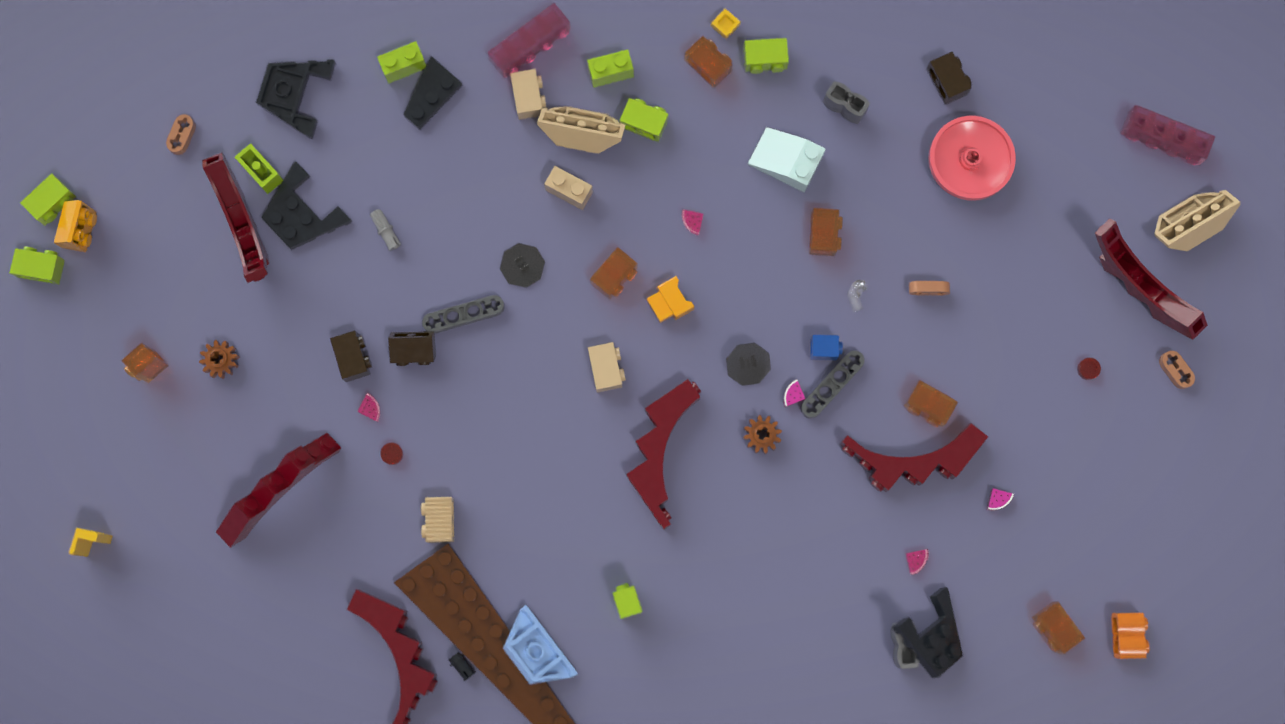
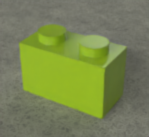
(766, 55)
(402, 62)
(610, 68)
(644, 119)
(259, 168)
(47, 199)
(37, 266)
(627, 601)

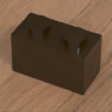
(949, 77)
(412, 348)
(351, 356)

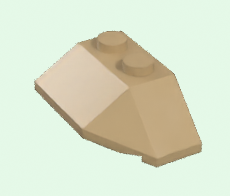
(580, 128)
(1196, 219)

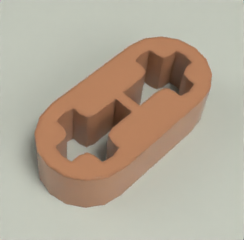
(176, 133)
(929, 288)
(1174, 373)

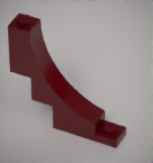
(648, 476)

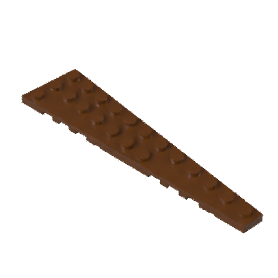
(467, 618)

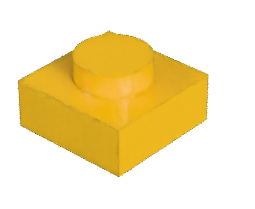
(725, 23)

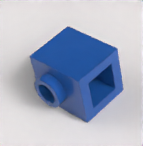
(825, 347)

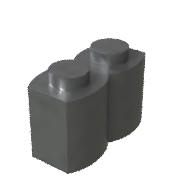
(843, 101)
(903, 656)

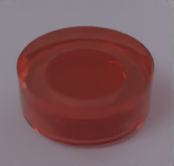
(1089, 368)
(391, 453)

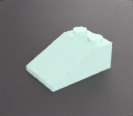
(787, 158)

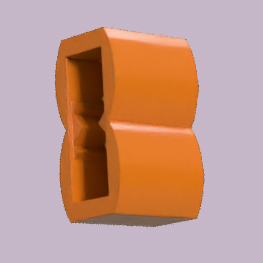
(1129, 635)

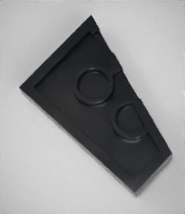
(431, 93)

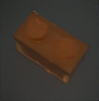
(708, 61)
(824, 232)
(614, 274)
(144, 363)
(930, 404)
(1057, 627)

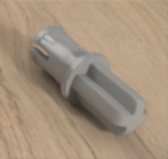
(385, 230)

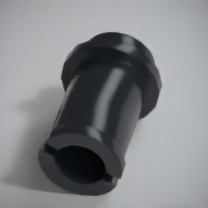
(461, 666)

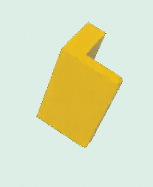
(83, 541)

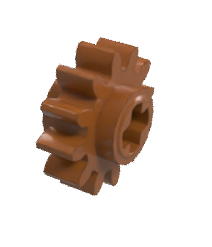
(213, 354)
(767, 441)

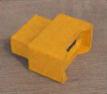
(669, 301)

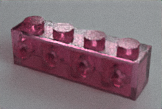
(529, 41)
(1167, 135)

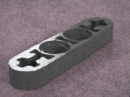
(462, 310)
(831, 383)

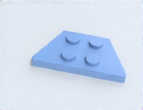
(535, 651)

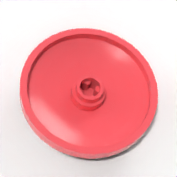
(972, 158)

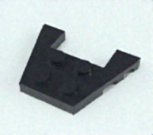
(284, 89)
(293, 218)
(939, 643)

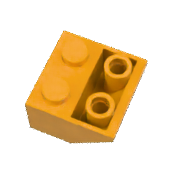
(75, 226)

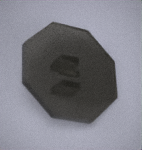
(522, 265)
(748, 364)

